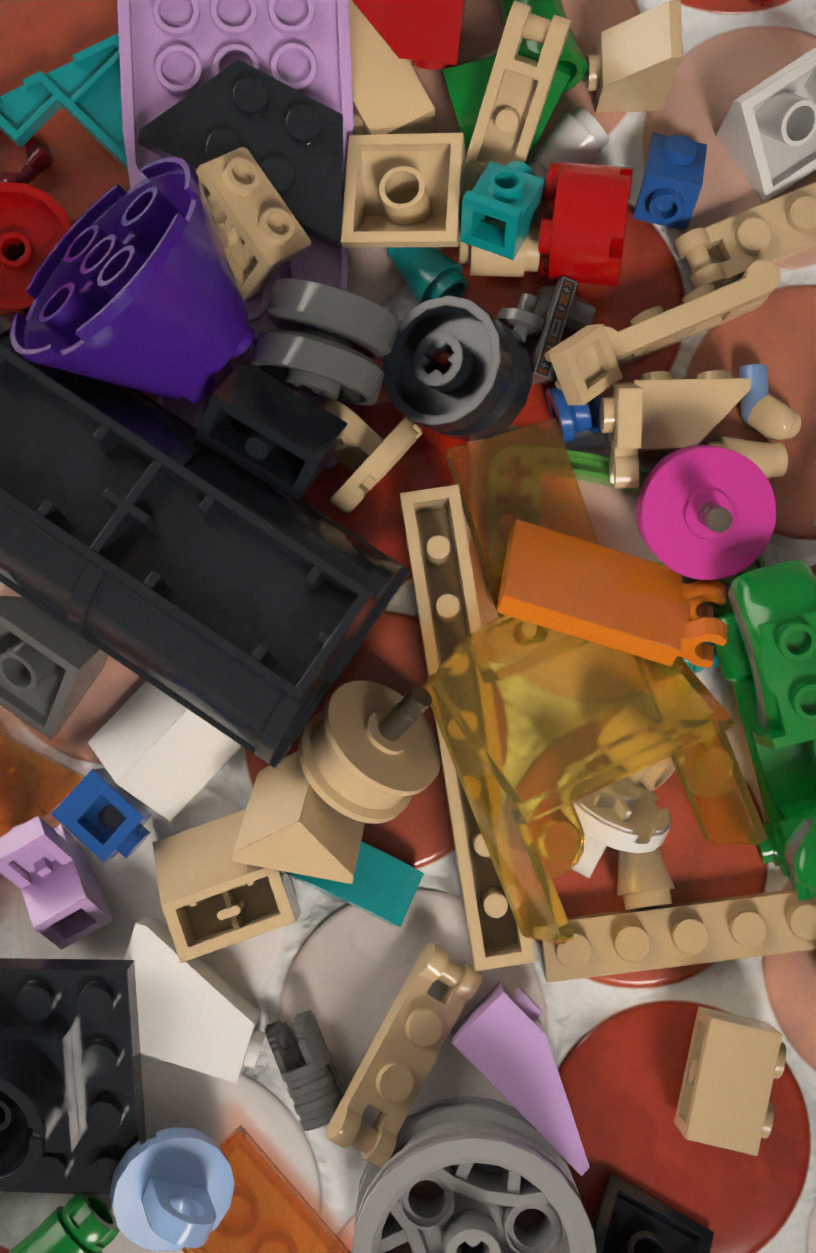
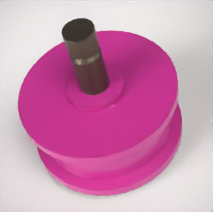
(706, 511)

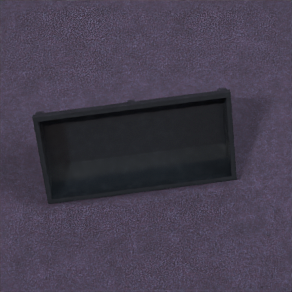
(178, 555)

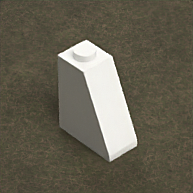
(189, 1009)

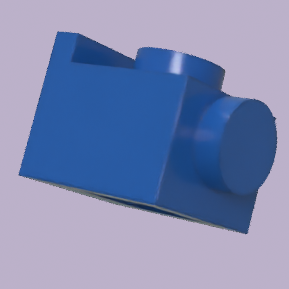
(83, 816)

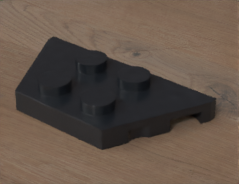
(283, 129)

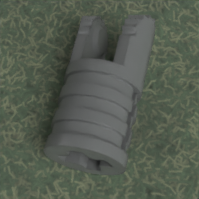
(311, 1080)

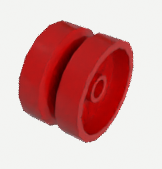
(28, 228)

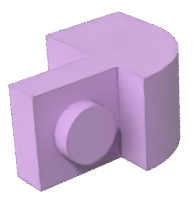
(55, 881)

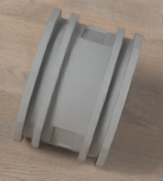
(475, 1205)

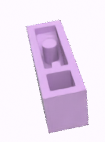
(516, 1058)

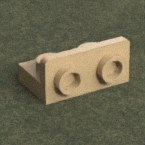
(250, 219)

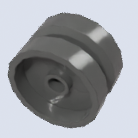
(325, 341)

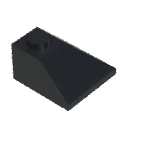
(638, 1223)

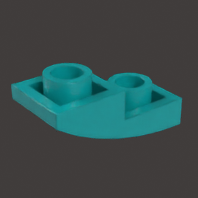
(379, 885)

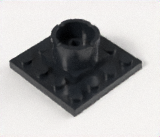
(68, 1073)

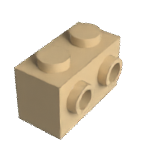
(730, 1081)

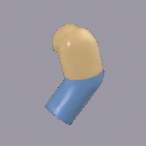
(764, 411)

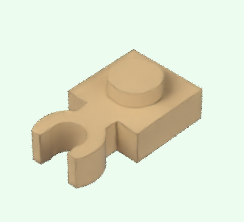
(622, 419)

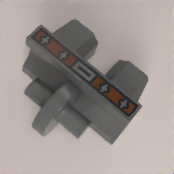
(543, 320)

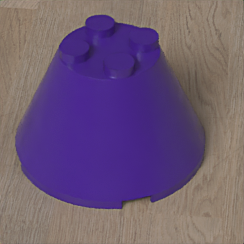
(139, 292)

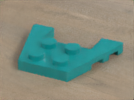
(84, 88)

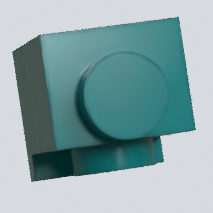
(507, 194)

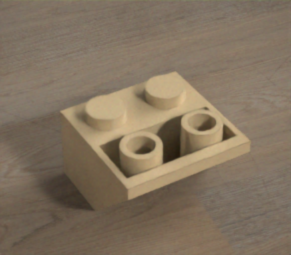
(217, 900)

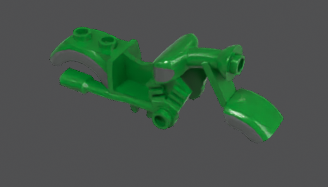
(774, 684)

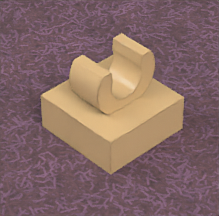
(584, 364)

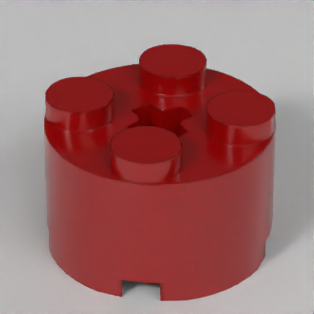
(585, 222)

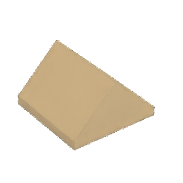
(404, 190)
(295, 829)

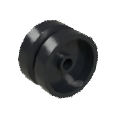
(457, 369)

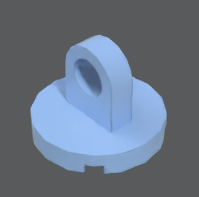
(172, 1190)

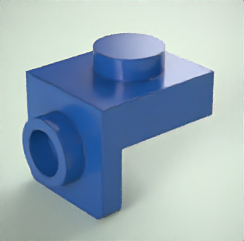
(671, 181)

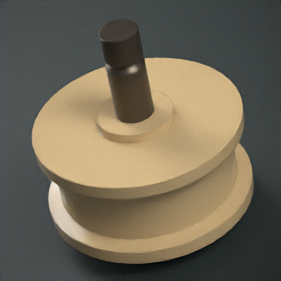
(370, 750)

